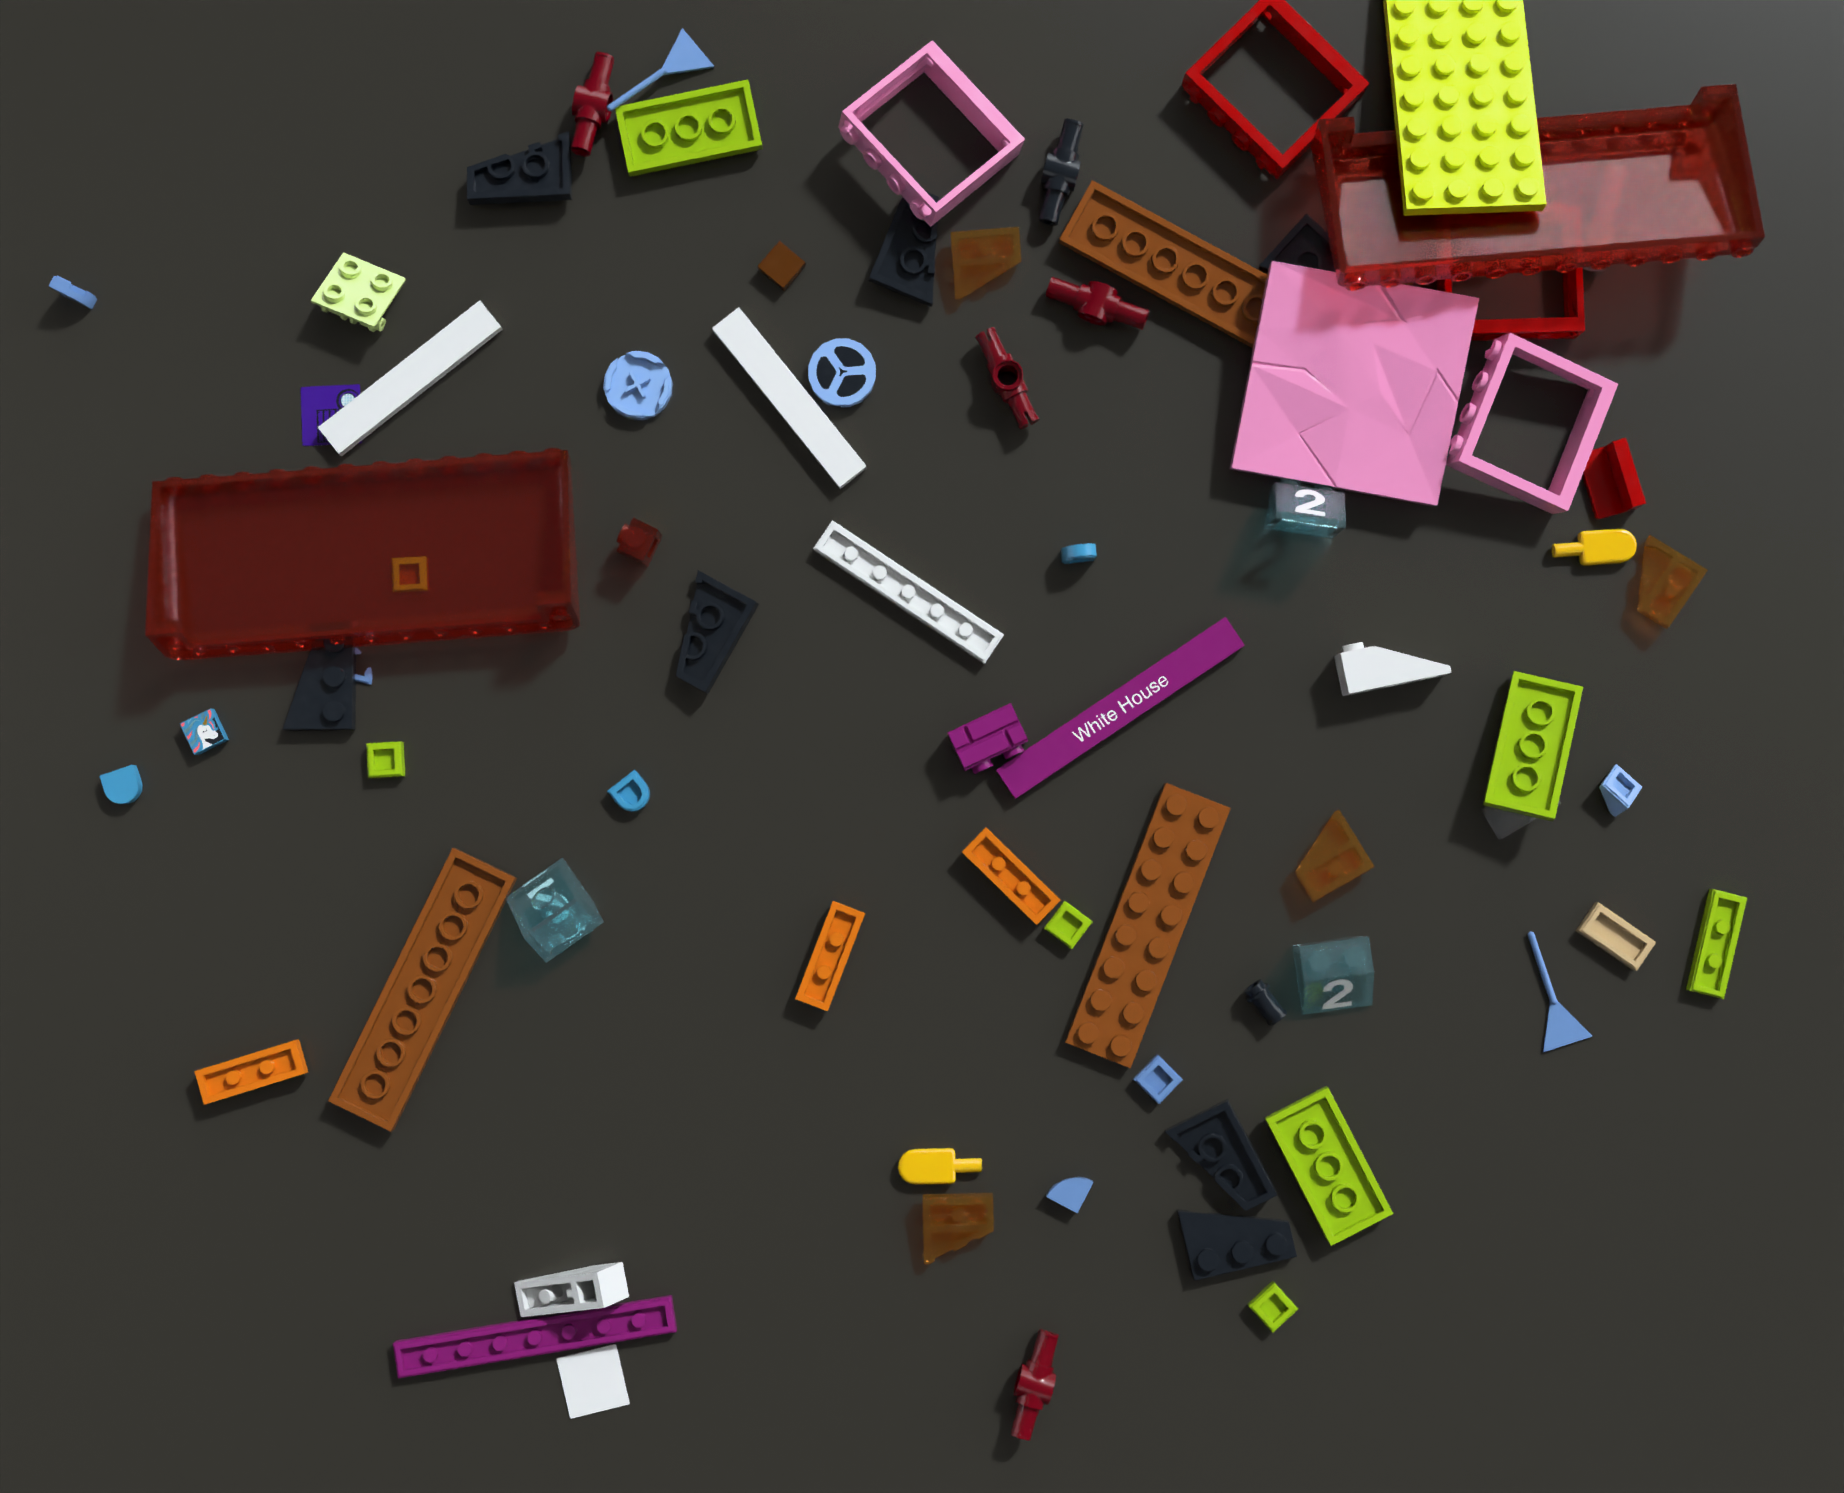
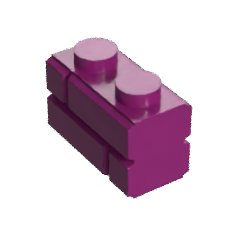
(988, 738)

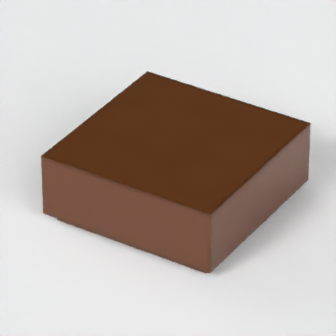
(781, 265)

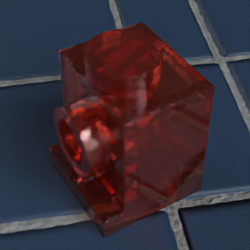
(638, 541)

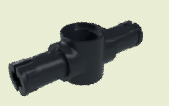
(1060, 172)

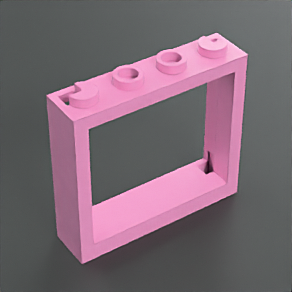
(964, 96)
(1579, 444)

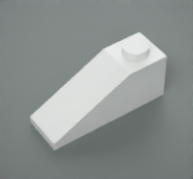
(1379, 668)
(572, 1290)

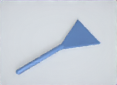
(683, 57)
(1560, 1024)

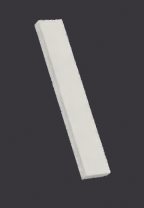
(410, 378)
(789, 398)
(908, 592)

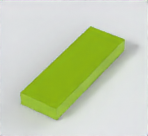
(1716, 943)

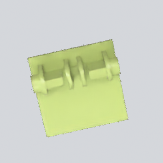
(358, 292)

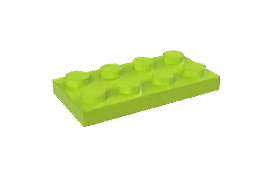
(688, 128)
(1533, 746)
(1328, 1165)

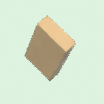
(1615, 936)

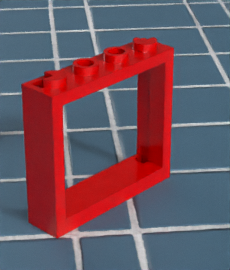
(1310, 45)
(1537, 328)

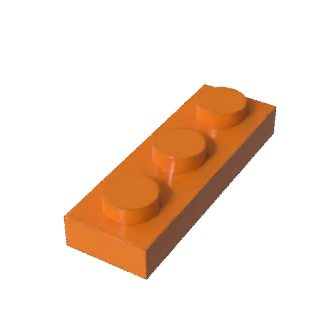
(1011, 876)
(830, 955)
(251, 1071)

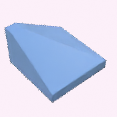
(1619, 790)

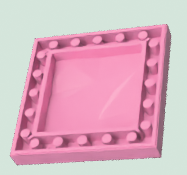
(1354, 384)

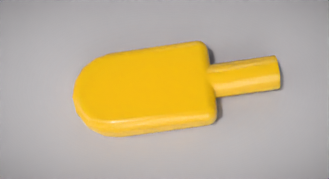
(1599, 547)
(935, 1166)

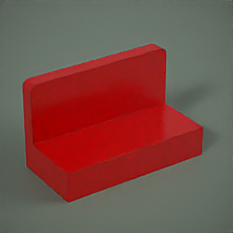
(1612, 480)

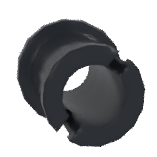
(1265, 1002)

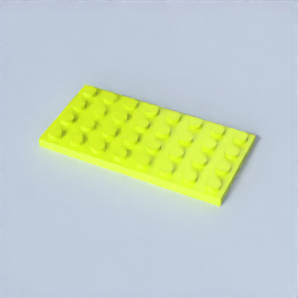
(1464, 107)

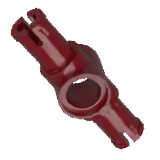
(591, 104)
(1097, 303)
(1012, 394)
(1034, 1384)

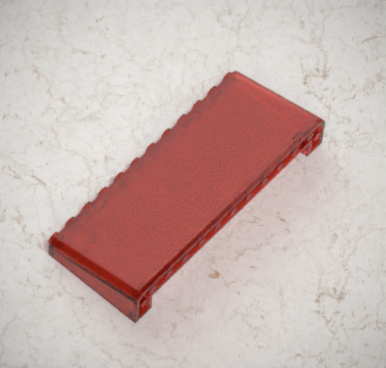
(1615, 193)
(362, 555)

